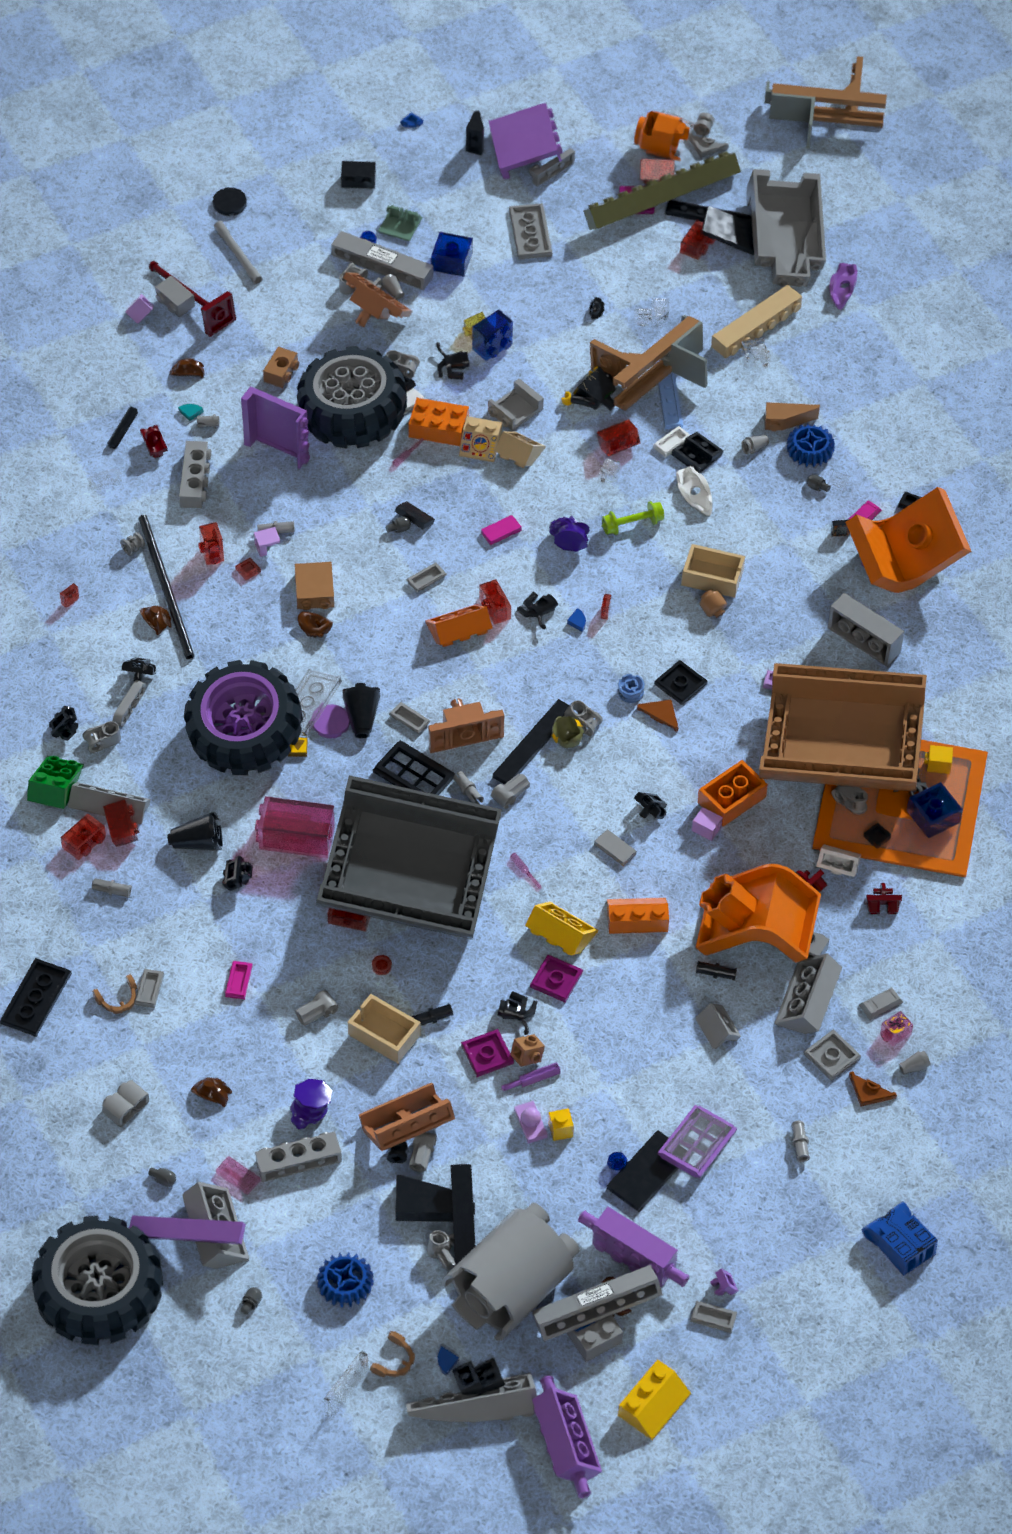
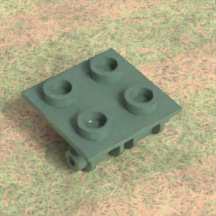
(400, 223)

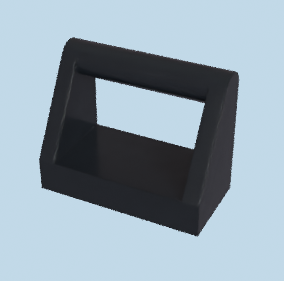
(475, 134)

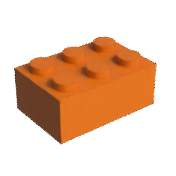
(438, 421)
(733, 792)

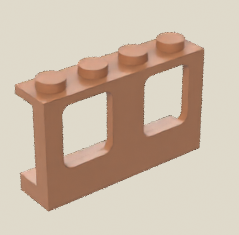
(406, 1124)

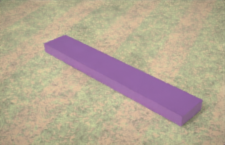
(190, 1229)

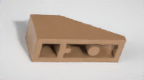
(787, 415)

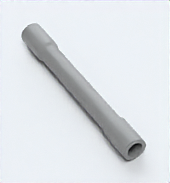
(250, 269)

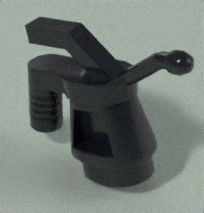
(454, 361)
(542, 606)
(513, 1010)

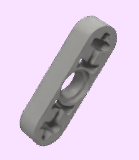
(130, 700)

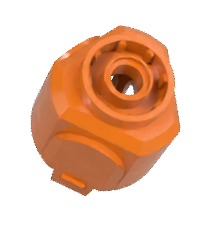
(660, 134)

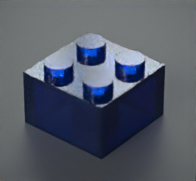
(452, 254)
(492, 335)
(934, 810)

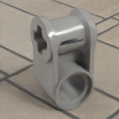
(343, 287)
(403, 362)
(585, 716)
(102, 736)
(852, 798)

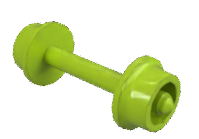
(655, 513)

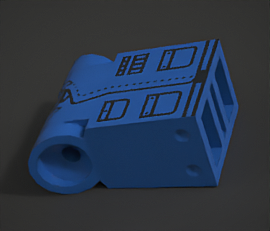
(902, 1238)

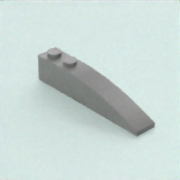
(502, 1403)

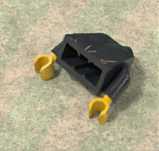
(593, 391)

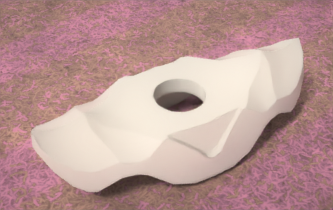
(687, 480)

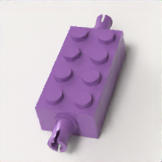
(633, 1245)
(566, 1436)

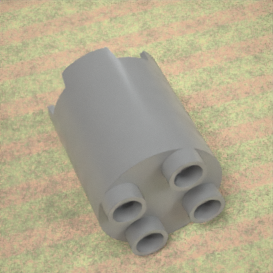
(511, 1270)

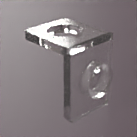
(745, 349)

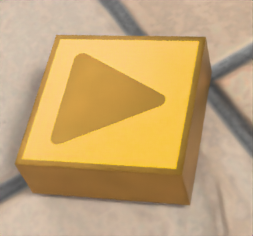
(299, 748)

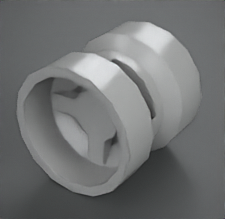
(702, 126)

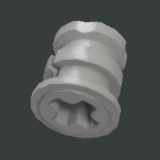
(132, 543)

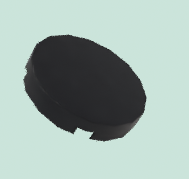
(229, 201)

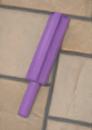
(534, 1076)

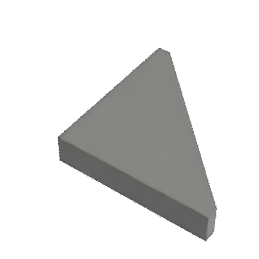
(706, 146)

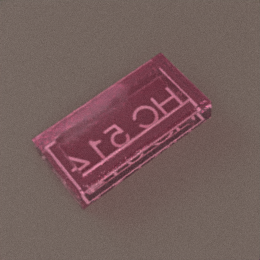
(238, 1175)

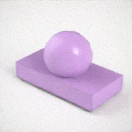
(530, 1122)

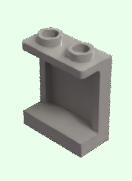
(516, 405)

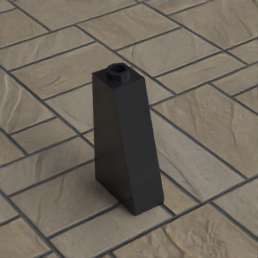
(422, 1201)

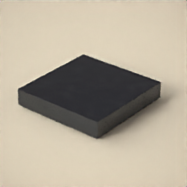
(680, 682)

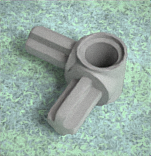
(439, 1247)

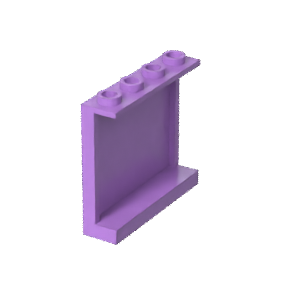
(525, 138)
(275, 424)

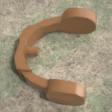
(116, 1010)
(383, 1371)

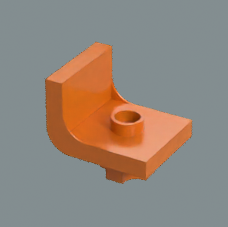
(911, 544)
(762, 906)

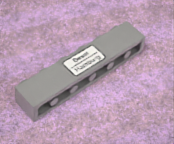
(382, 260)
(597, 1303)

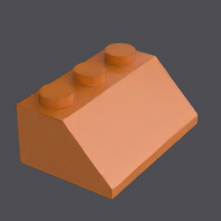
(459, 624)
(638, 915)

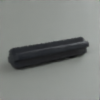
(122, 427)

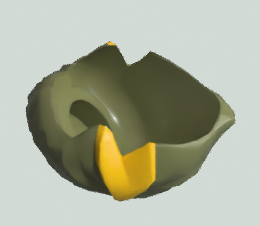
(567, 731)

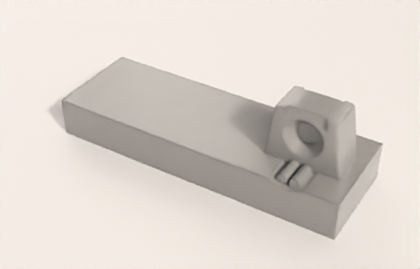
(543, 173)

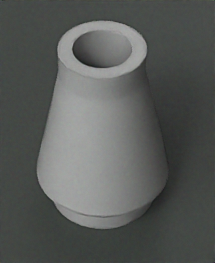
(391, 284)
(754, 443)
(917, 1062)

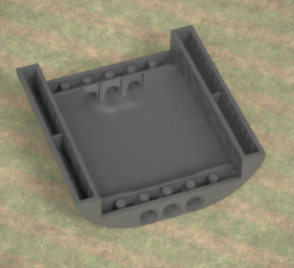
(410, 857)

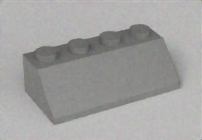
(809, 994)
(214, 1203)

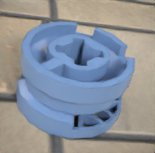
(631, 688)

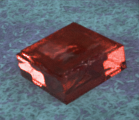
(248, 569)
(69, 595)
(605, 608)

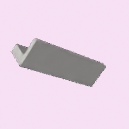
(93, 798)

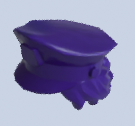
(569, 534)
(310, 1102)

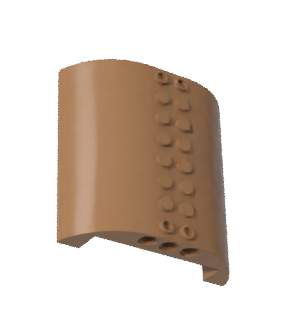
(844, 727)

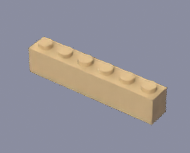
(756, 321)

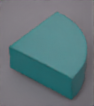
(190, 411)

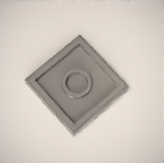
(832, 1055)

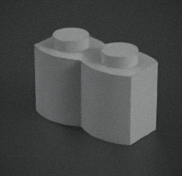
(125, 1102)

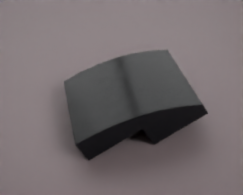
(697, 452)
(478, 1379)

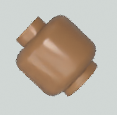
(713, 603)

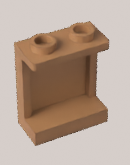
(314, 585)

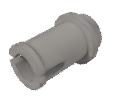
(208, 421)

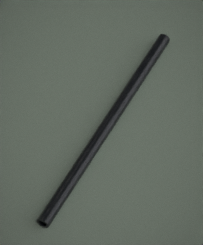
(166, 587)

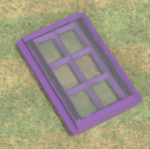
(697, 1141)

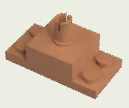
(373, 300)
(465, 726)

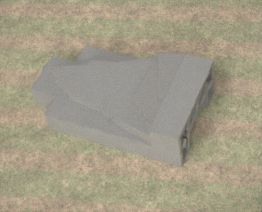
(787, 226)

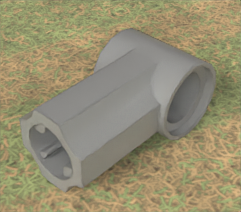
(507, 793)
(321, 1006)
(422, 1150)

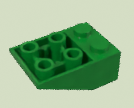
(53, 781)

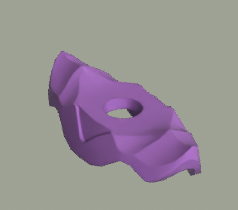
(845, 274)

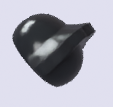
(598, 308)

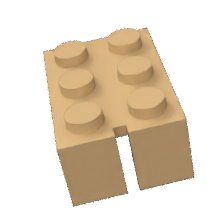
(713, 570)
(384, 1028)

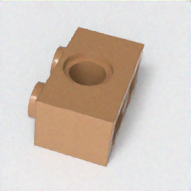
(280, 367)

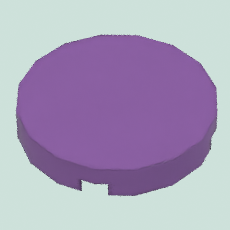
(332, 722)

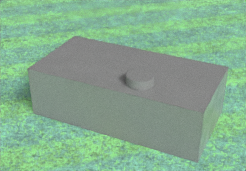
(865, 629)

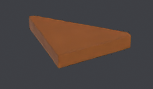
(661, 712)
(869, 1091)

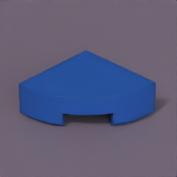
(411, 120)
(577, 620)
(446, 1360)

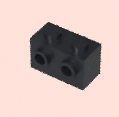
(358, 174)

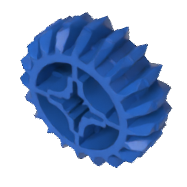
(810, 445)
(340, 1269)

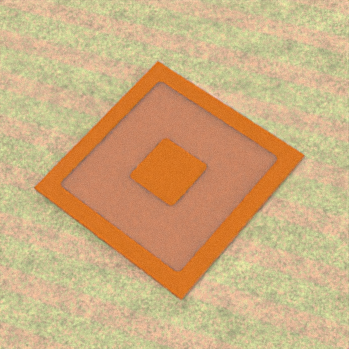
(908, 844)

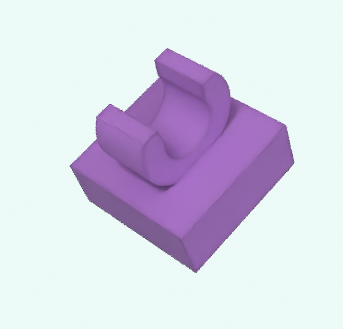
(726, 1283)

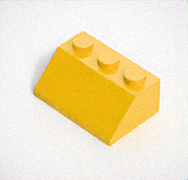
(560, 928)
(654, 1400)

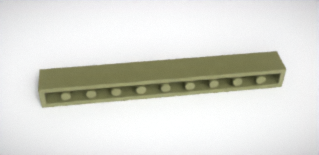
(661, 191)

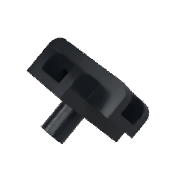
(144, 668)
(64, 723)
(651, 805)
(236, 869)

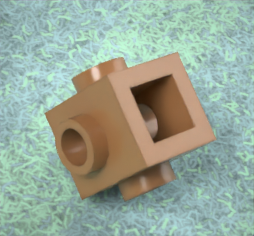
(527, 1050)

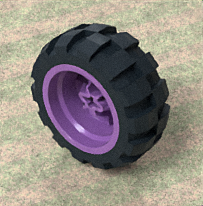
(262, 741)

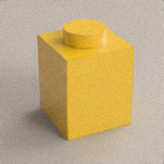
(939, 759)
(560, 1124)

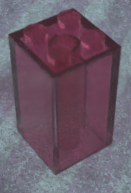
(295, 827)

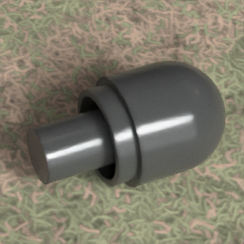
(816, 482)
(400, 524)
(163, 1176)
(251, 1299)

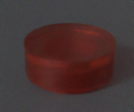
(381, 965)

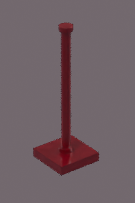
(216, 313)

